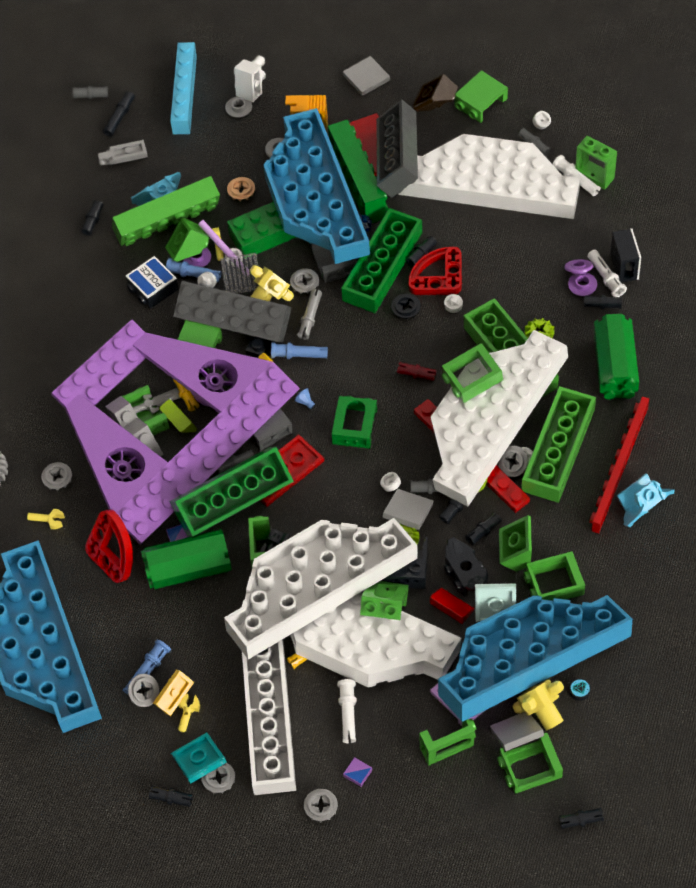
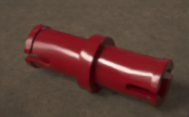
(416, 371)

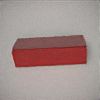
(451, 605)

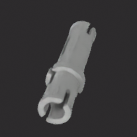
(307, 321)

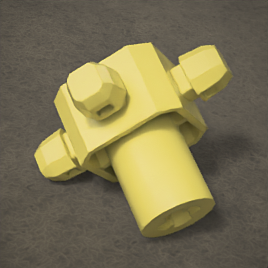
(269, 285)
(540, 700)

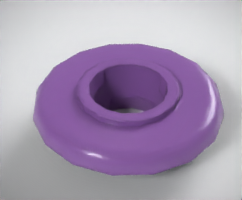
(201, 261)
(578, 266)
(582, 290)

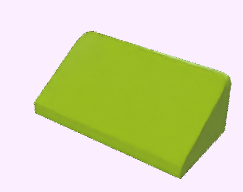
(177, 417)

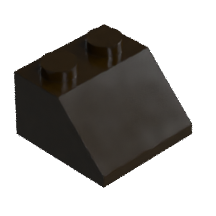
(435, 94)

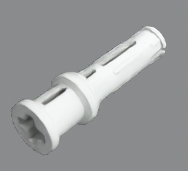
(569, 170)
(609, 278)
(347, 702)

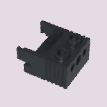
(413, 573)

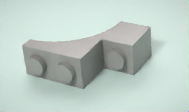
(125, 416)

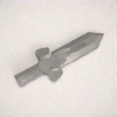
(156, 401)

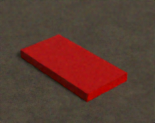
(366, 131)
(300, 461)

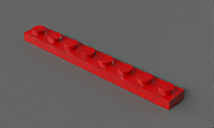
(616, 471)
(497, 480)

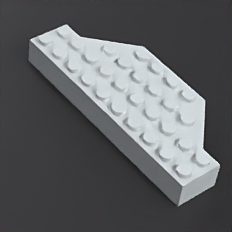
(495, 176)
(480, 430)
(314, 576)
(375, 647)

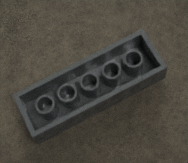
(396, 148)
(232, 311)

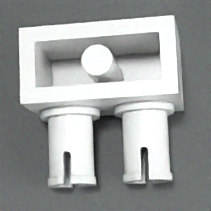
(249, 78)

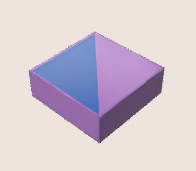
(176, 533)
(357, 772)

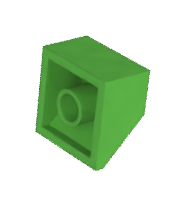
(186, 240)
(515, 544)

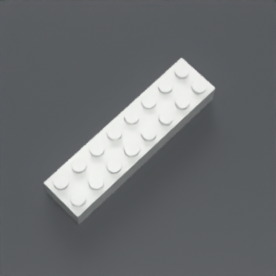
(269, 721)

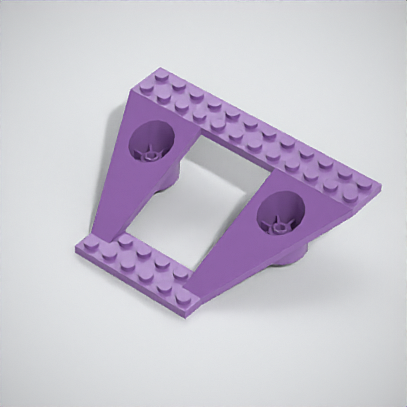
(143, 504)

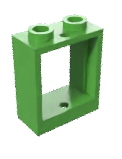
(602, 176)
(492, 378)
(552, 563)

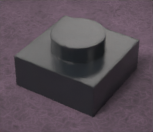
(257, 346)

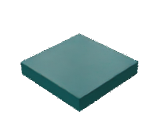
(198, 757)

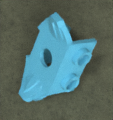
(159, 189)
(640, 498)

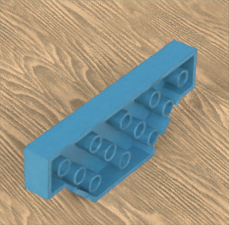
(313, 190)
(37, 645)
(528, 647)

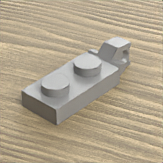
(123, 153)

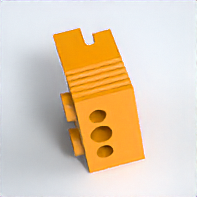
(303, 103)

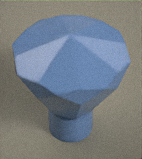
(303, 397)

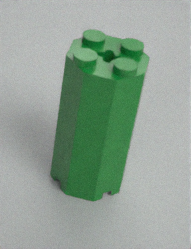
(616, 356)
(186, 559)

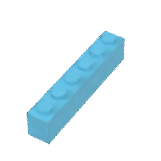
(183, 88)

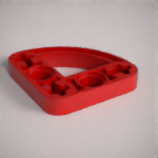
(445, 281)
(97, 549)

